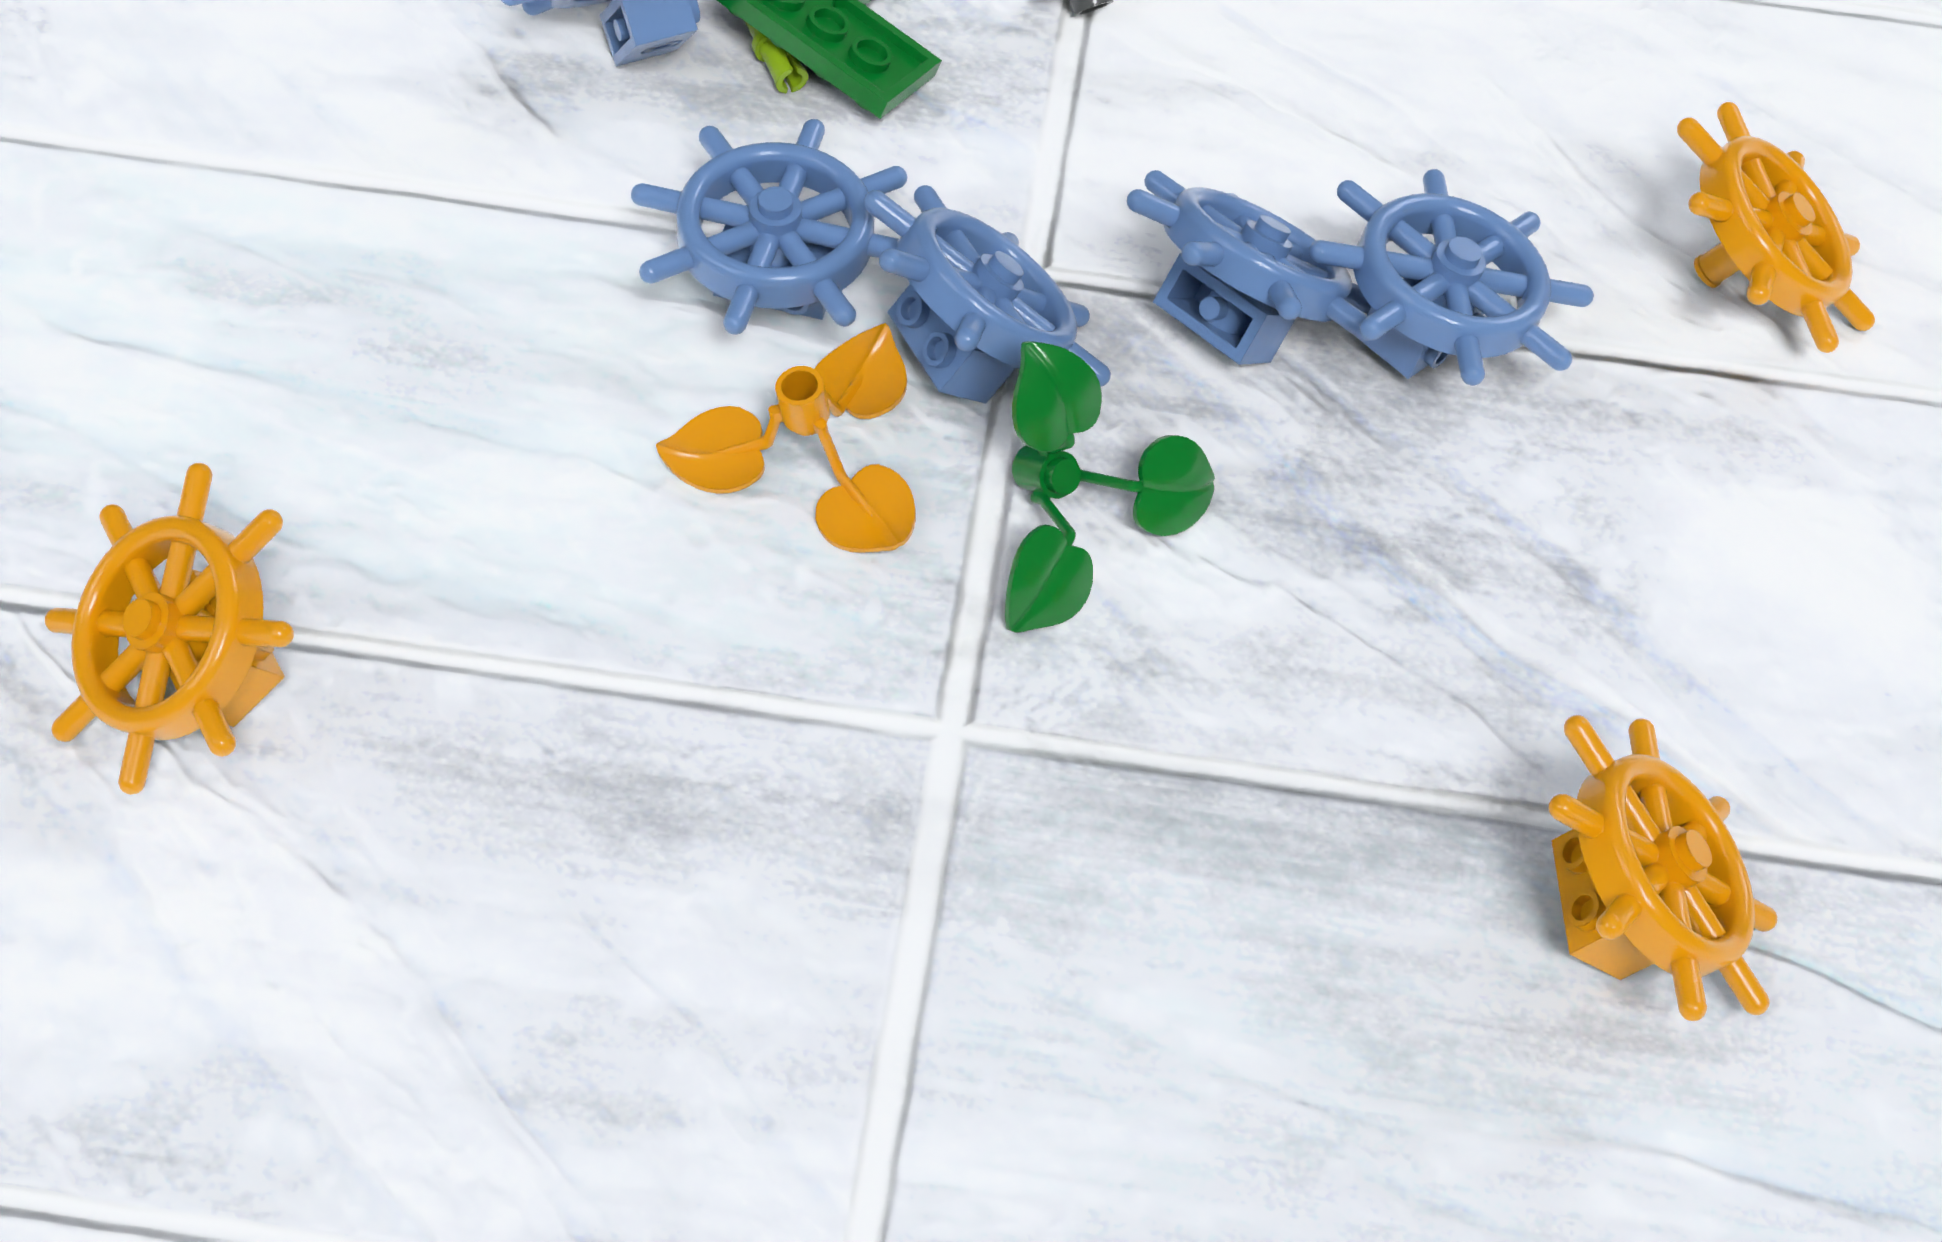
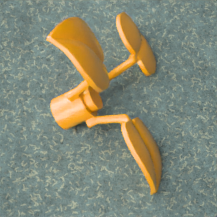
(865, 377)

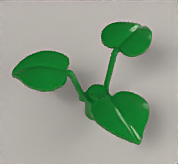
(1050, 402)

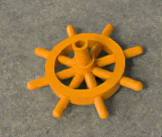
(1772, 228)

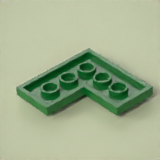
(844, 46)

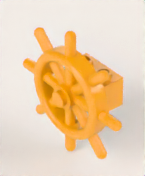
(192, 627)
(1654, 873)

